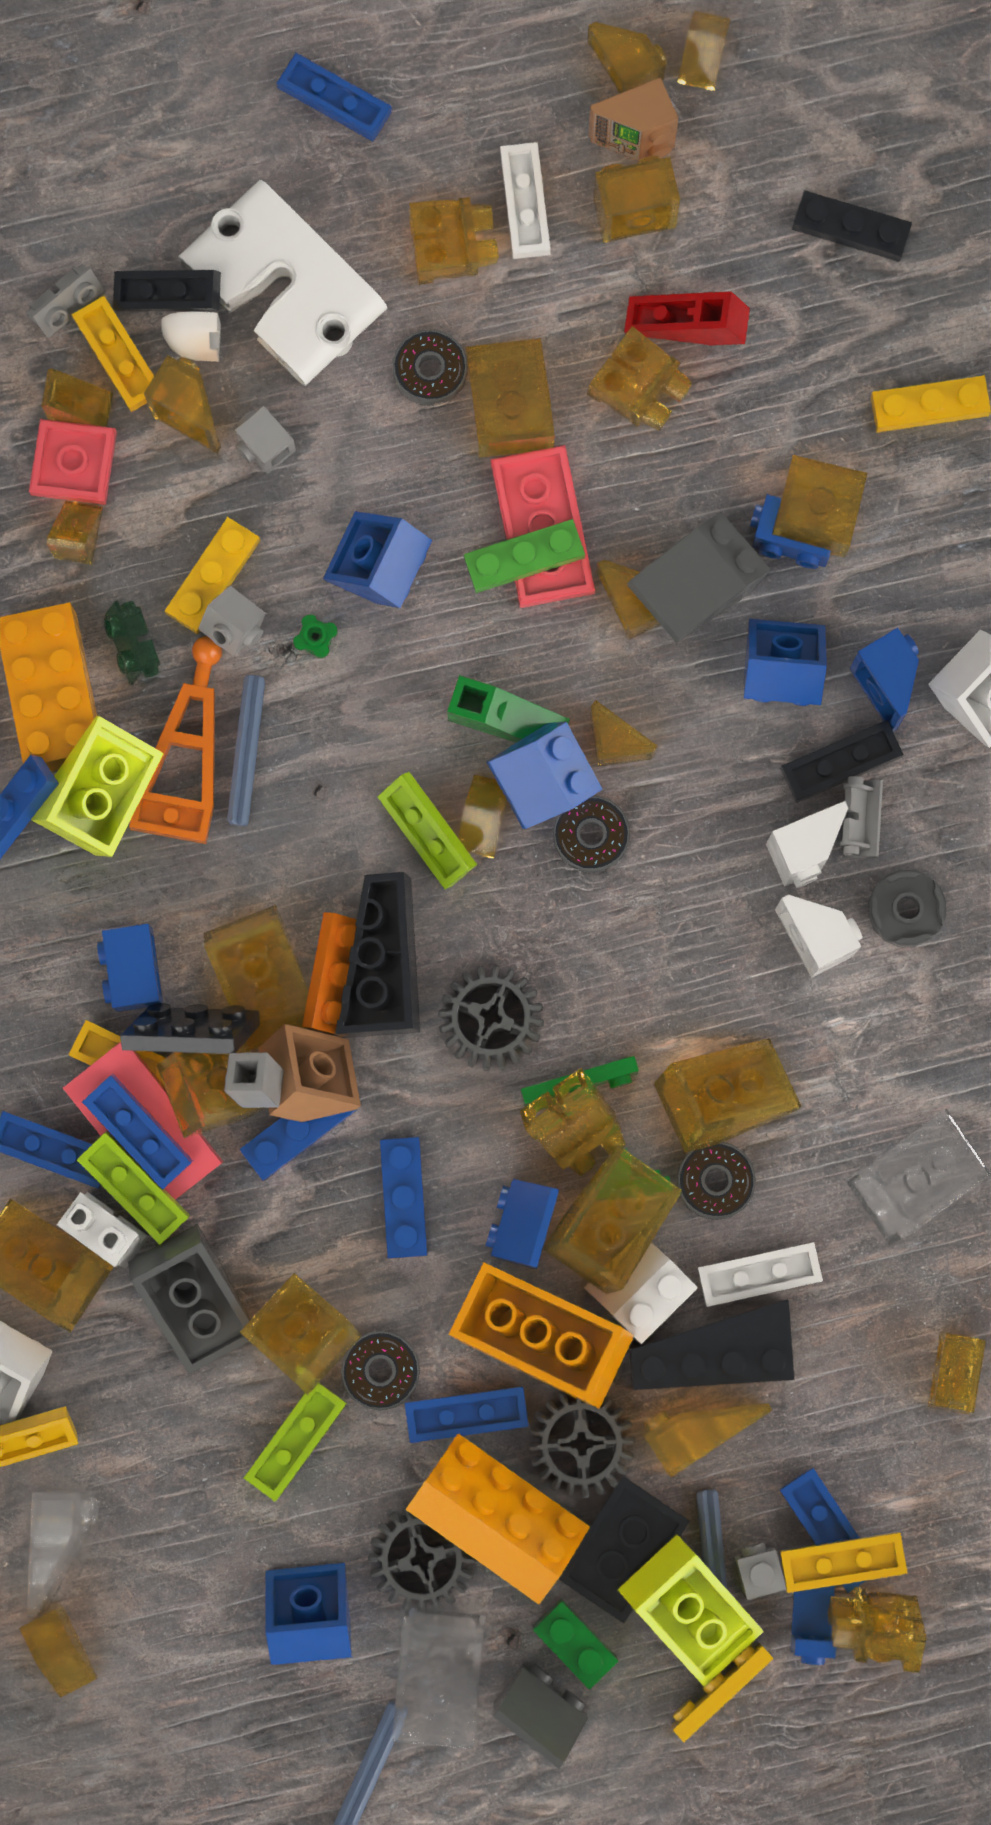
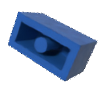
(130, 967)

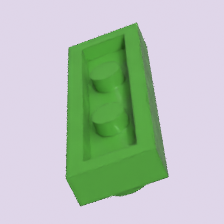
(524, 556)

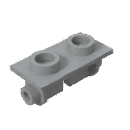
(76, 291)
(863, 818)

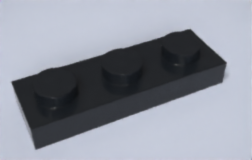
(852, 225)
(167, 290)
(841, 760)

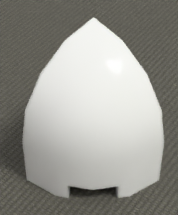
(193, 334)

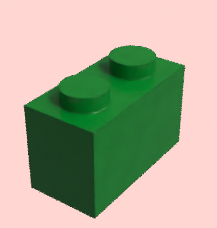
(575, 1644)

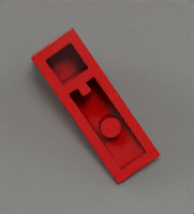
(690, 317)

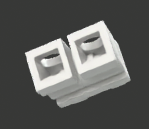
(100, 1231)

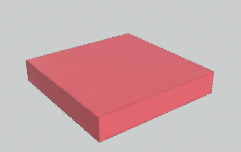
(72, 461)

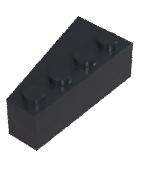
(382, 968)
(730, 1351)

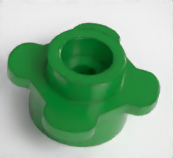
(320, 646)

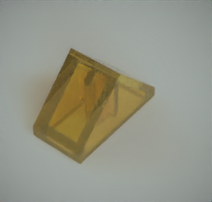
(703, 50)
(75, 400)
(75, 532)
(617, 740)
(482, 816)

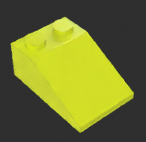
(99, 788)
(690, 1610)

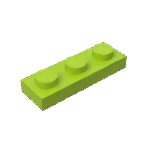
(427, 830)
(133, 1187)
(295, 1441)

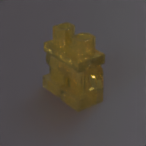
(447, 240)
(637, 378)
(573, 1123)
(958, 1375)
(879, 1627)

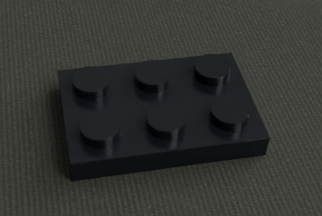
(191, 1029)
(618, 1543)

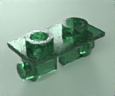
(124, 625)

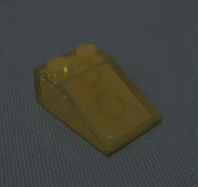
(510, 397)
(259, 970)
(725, 1094)
(613, 1221)
(47, 1267)
(689, 1435)

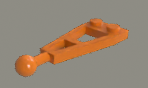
(174, 815)

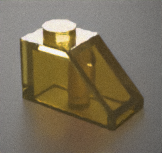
(626, 55)
(630, 610)
(58, 1651)

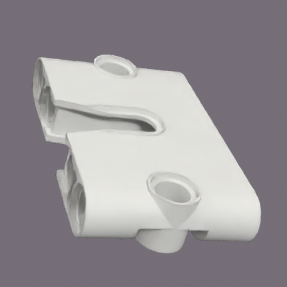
(276, 245)

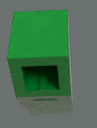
(497, 711)

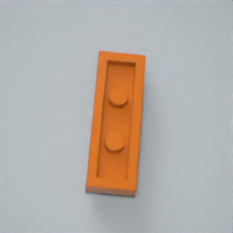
(329, 973)

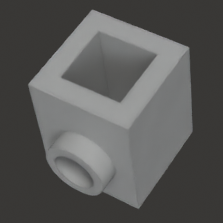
(263, 440)
(232, 621)
(254, 1080)
(759, 1571)

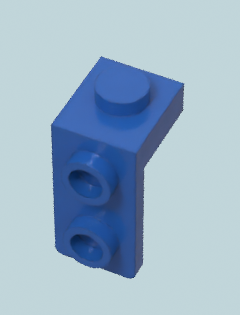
(776, 546)
(810, 1626)

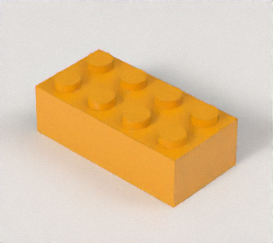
(47, 681)
(541, 1335)
(498, 1518)

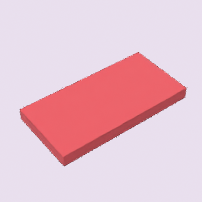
(534, 494)
(152, 1094)

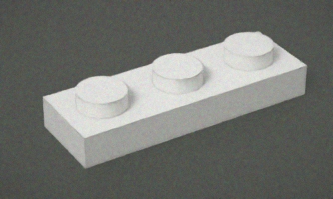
(525, 200)
(760, 1274)

